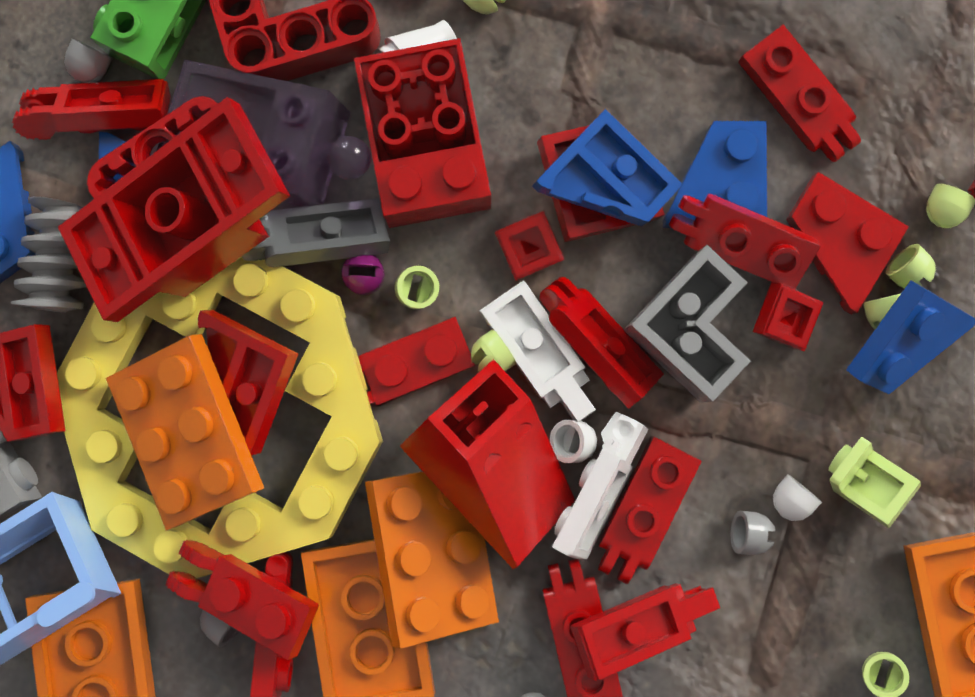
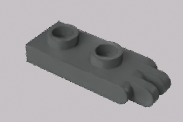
(322, 233)

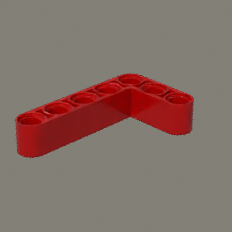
(277, 36)

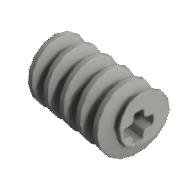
(53, 262)

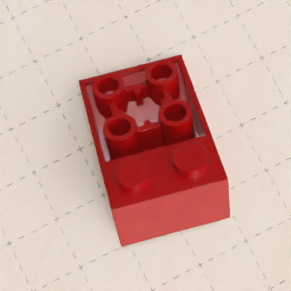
(423, 133)
(494, 463)

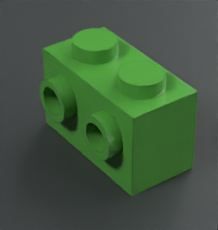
(145, 32)

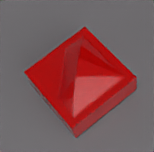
(529, 245)
(788, 316)

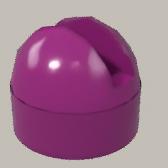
(363, 284)

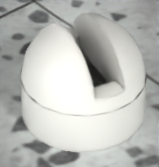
(571, 438)
(794, 500)

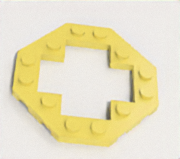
(252, 526)

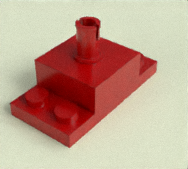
(176, 214)

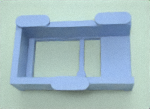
(85, 554)

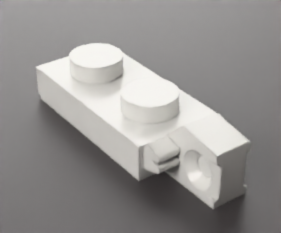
(539, 350)
(601, 487)

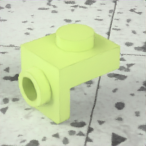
(872, 482)

